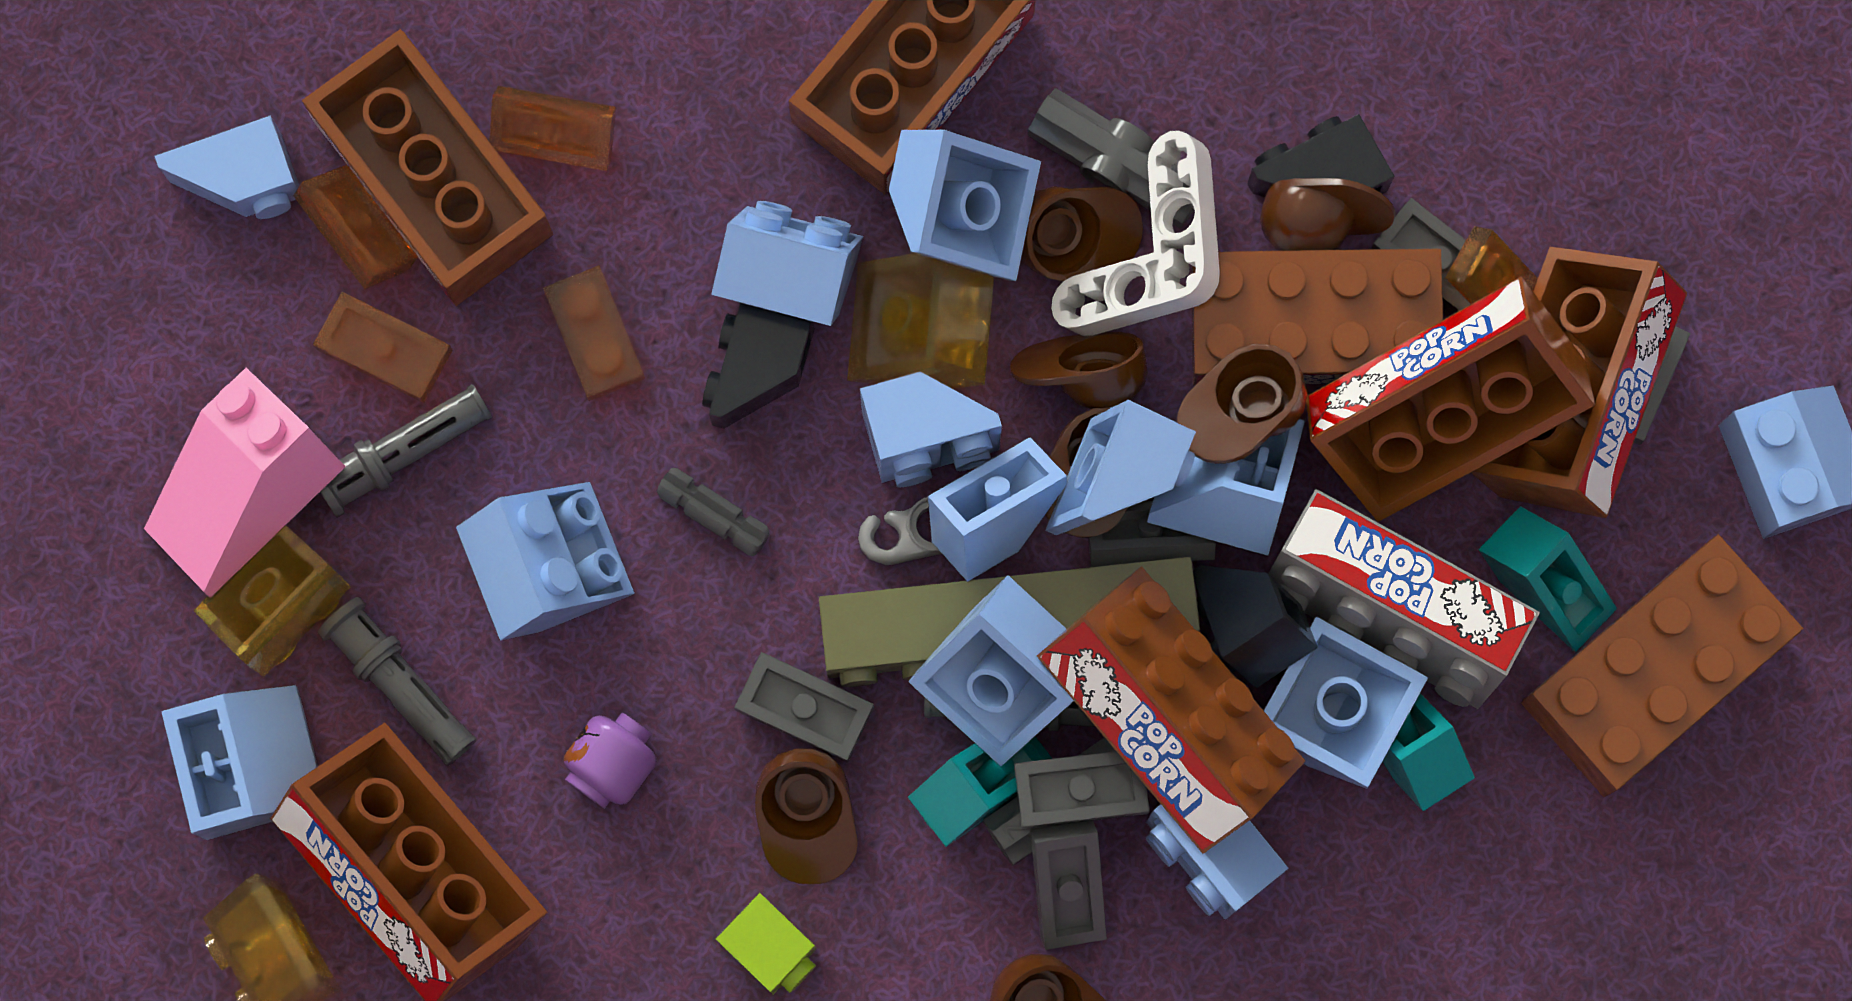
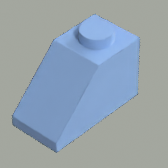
(237, 169)
(994, 508)

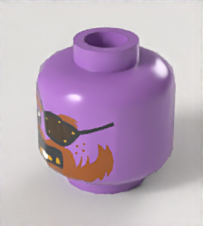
(609, 759)

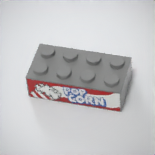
(1402, 600)

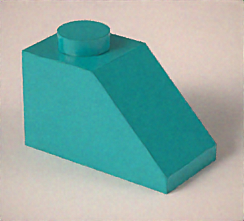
(1550, 575)
(1427, 756)
(970, 789)

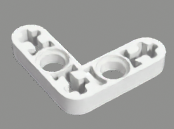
(1166, 265)

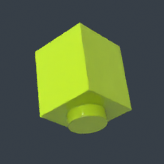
(769, 946)

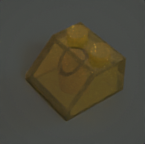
(922, 319)
(273, 601)
(267, 945)

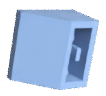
(787, 262)
(925, 425)
(1233, 500)
(543, 558)
(238, 756)
(1224, 874)

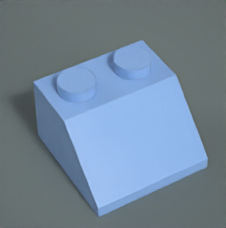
(963, 200)
(1792, 458)
(1122, 462)
(990, 672)
(1344, 704)

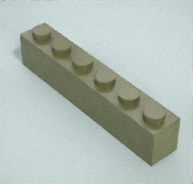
(905, 625)

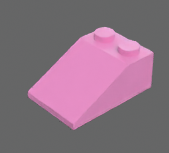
(238, 482)

